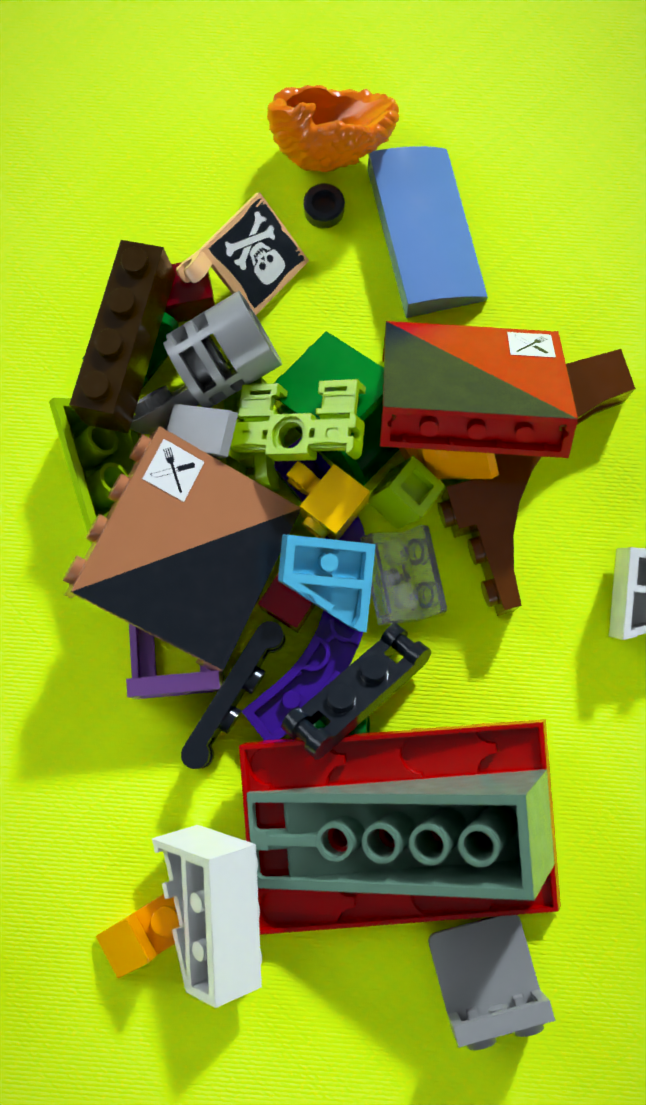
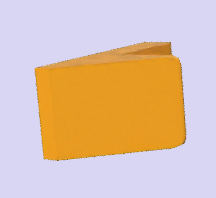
(140, 936)

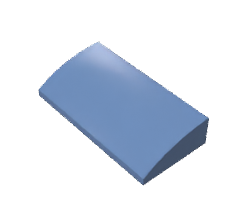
(425, 229)

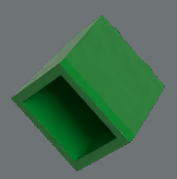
(336, 360)

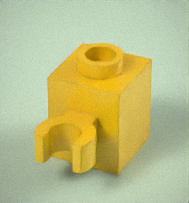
(330, 501)

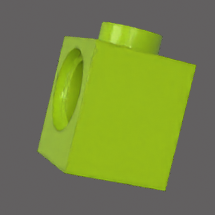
(406, 493)

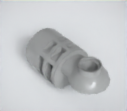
(203, 365)

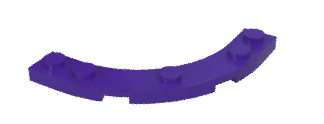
(325, 656)

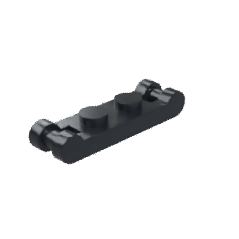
(356, 692)
(222, 711)

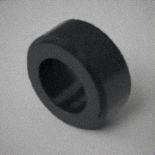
(324, 205)

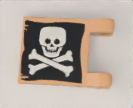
(249, 254)

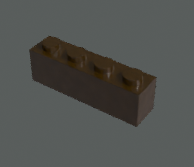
(123, 337)

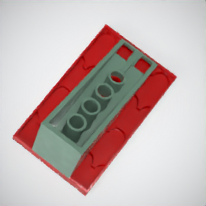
(402, 827)

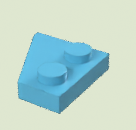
(330, 575)

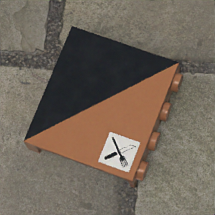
(183, 548)

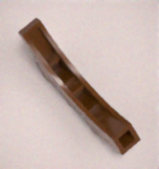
(491, 505)

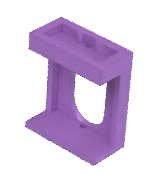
(144, 675)

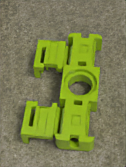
(328, 433)

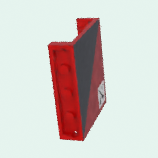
(476, 390)

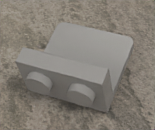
(488, 981)

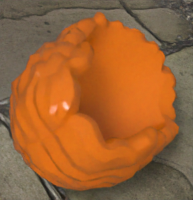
(330, 127)

